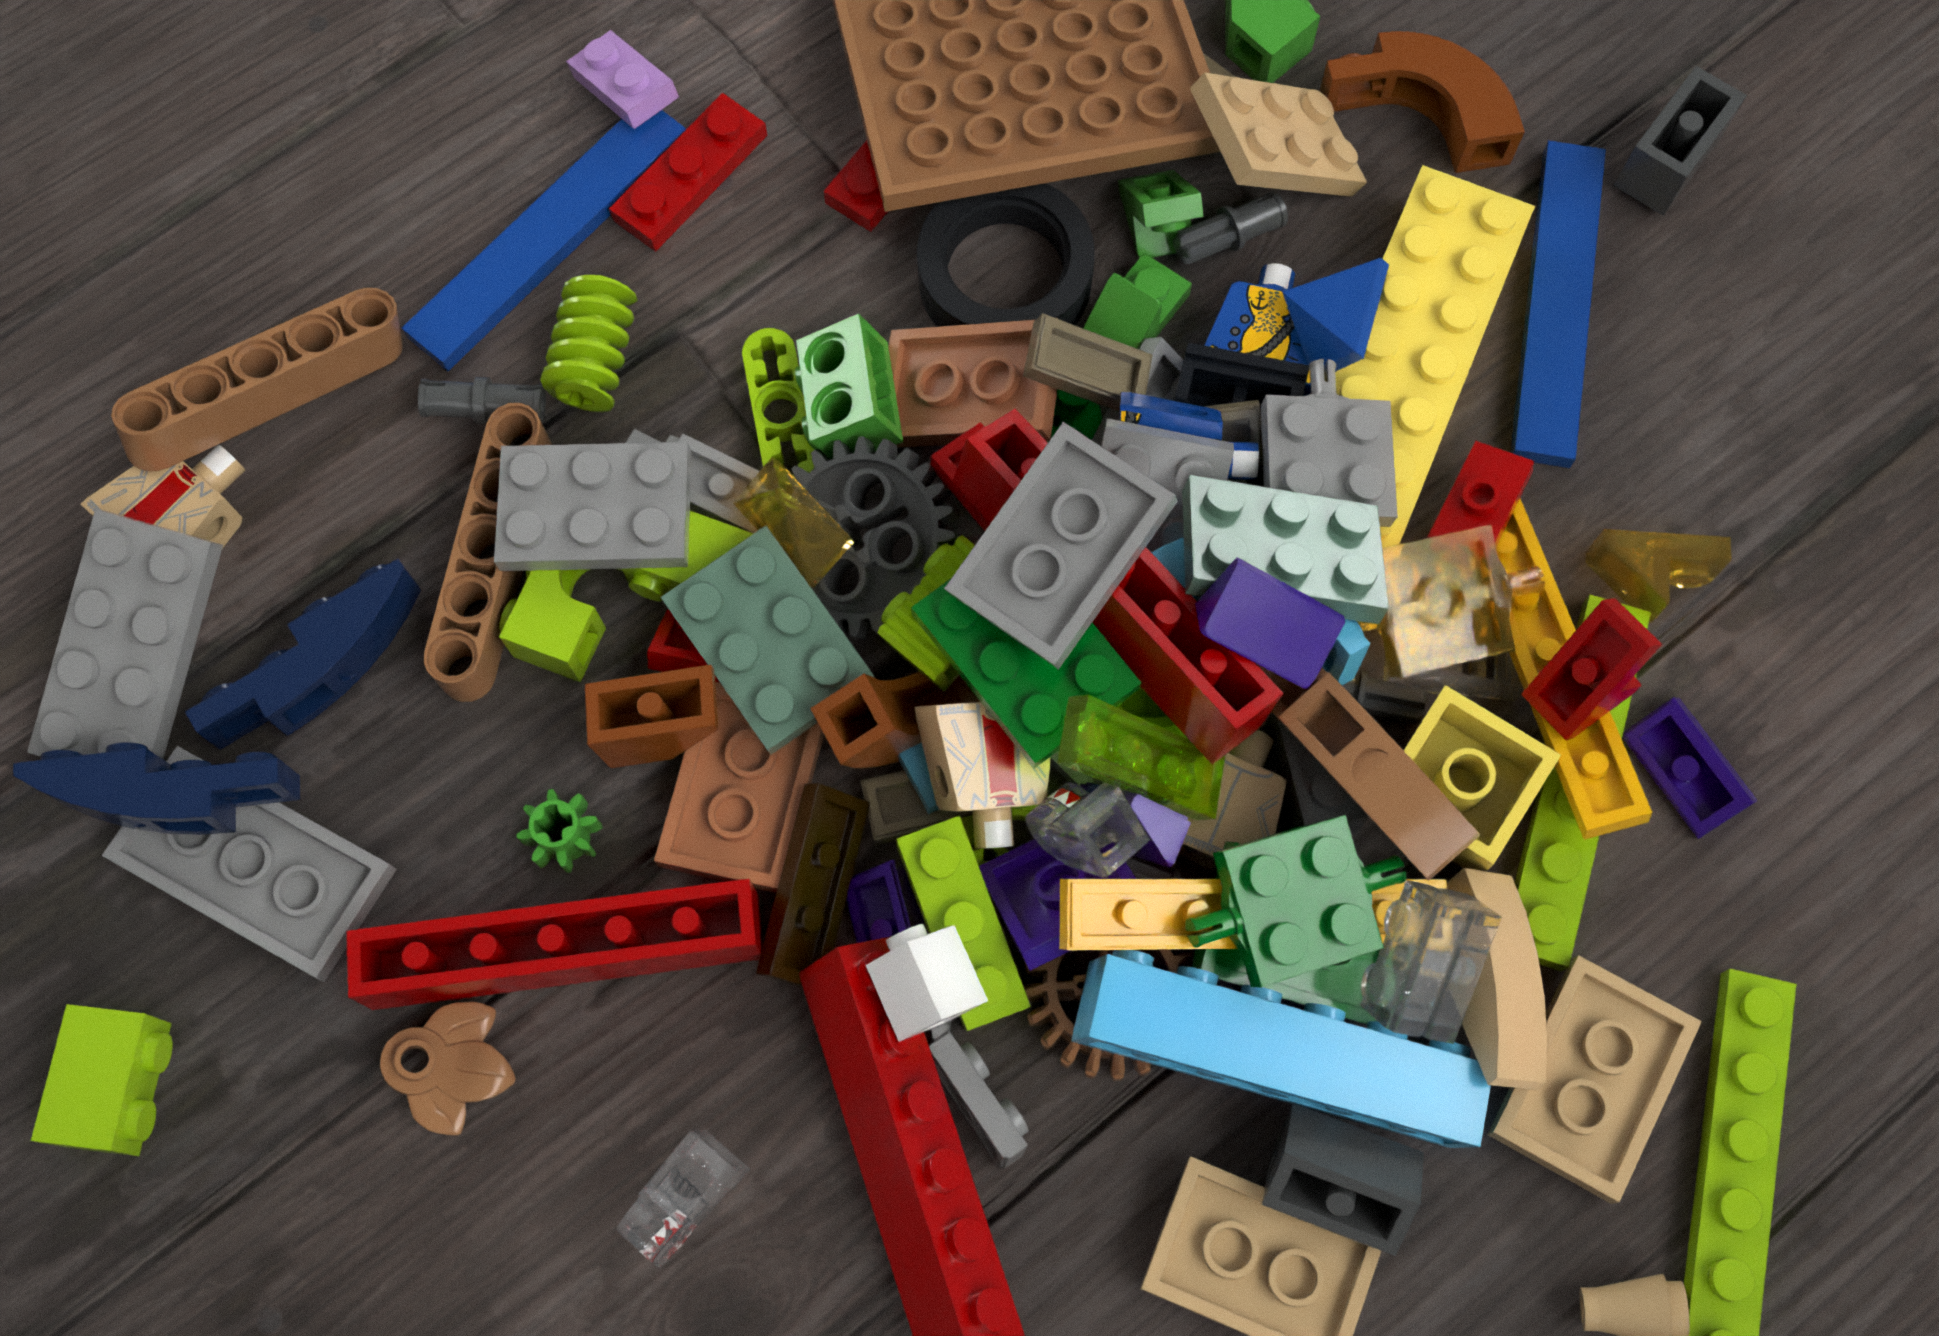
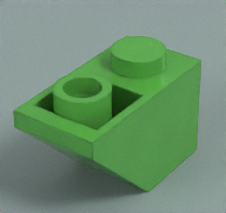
(1269, 35)

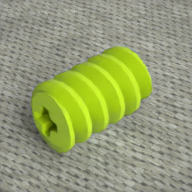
(588, 341)

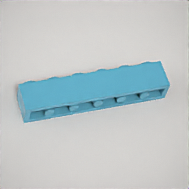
(1281, 1050)

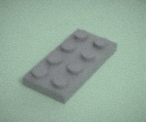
(125, 637)
(269, 881)

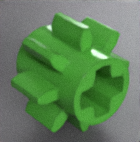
(544, 823)

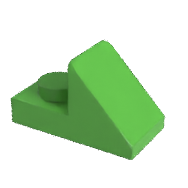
(1157, 209)
(1138, 303)

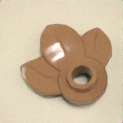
(457, 1070)

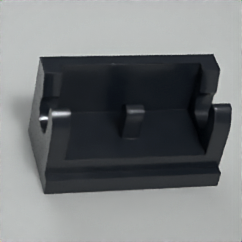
(1228, 376)

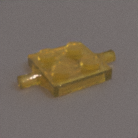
(1448, 601)

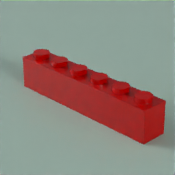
(1147, 619)
(554, 944)
(908, 1155)

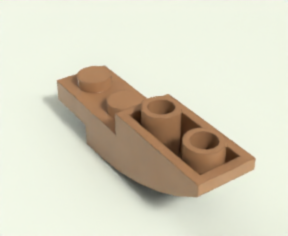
(1374, 771)

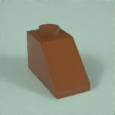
(650, 715)

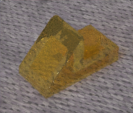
(1642, 563)

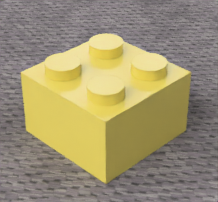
(1482, 768)

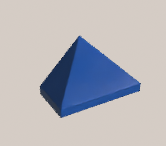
(1337, 312)

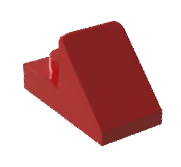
(1592, 670)

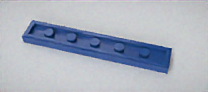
(538, 240)
(1558, 304)

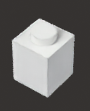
(925, 980)

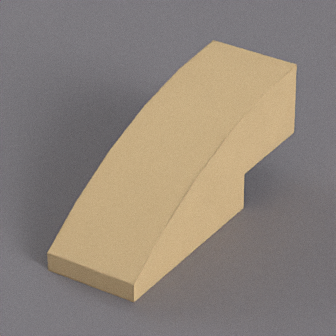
(1508, 1003)

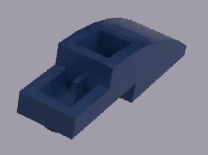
(335, 648)
(148, 794)

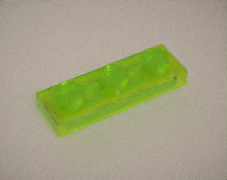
(1139, 757)

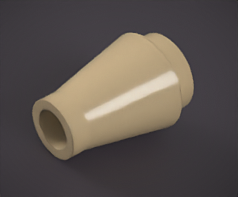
(1636, 1308)

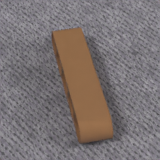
(258, 379)
(475, 578)

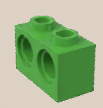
(847, 386)

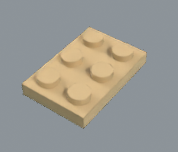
(1278, 135)
(1606, 1080)
(1255, 1264)

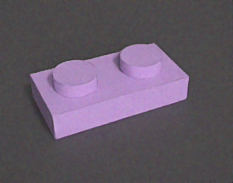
(622, 79)

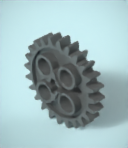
(841, 490)

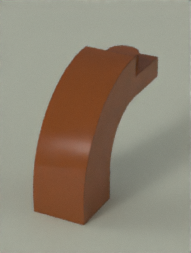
(1440, 82)
(876, 718)

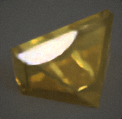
(795, 520)

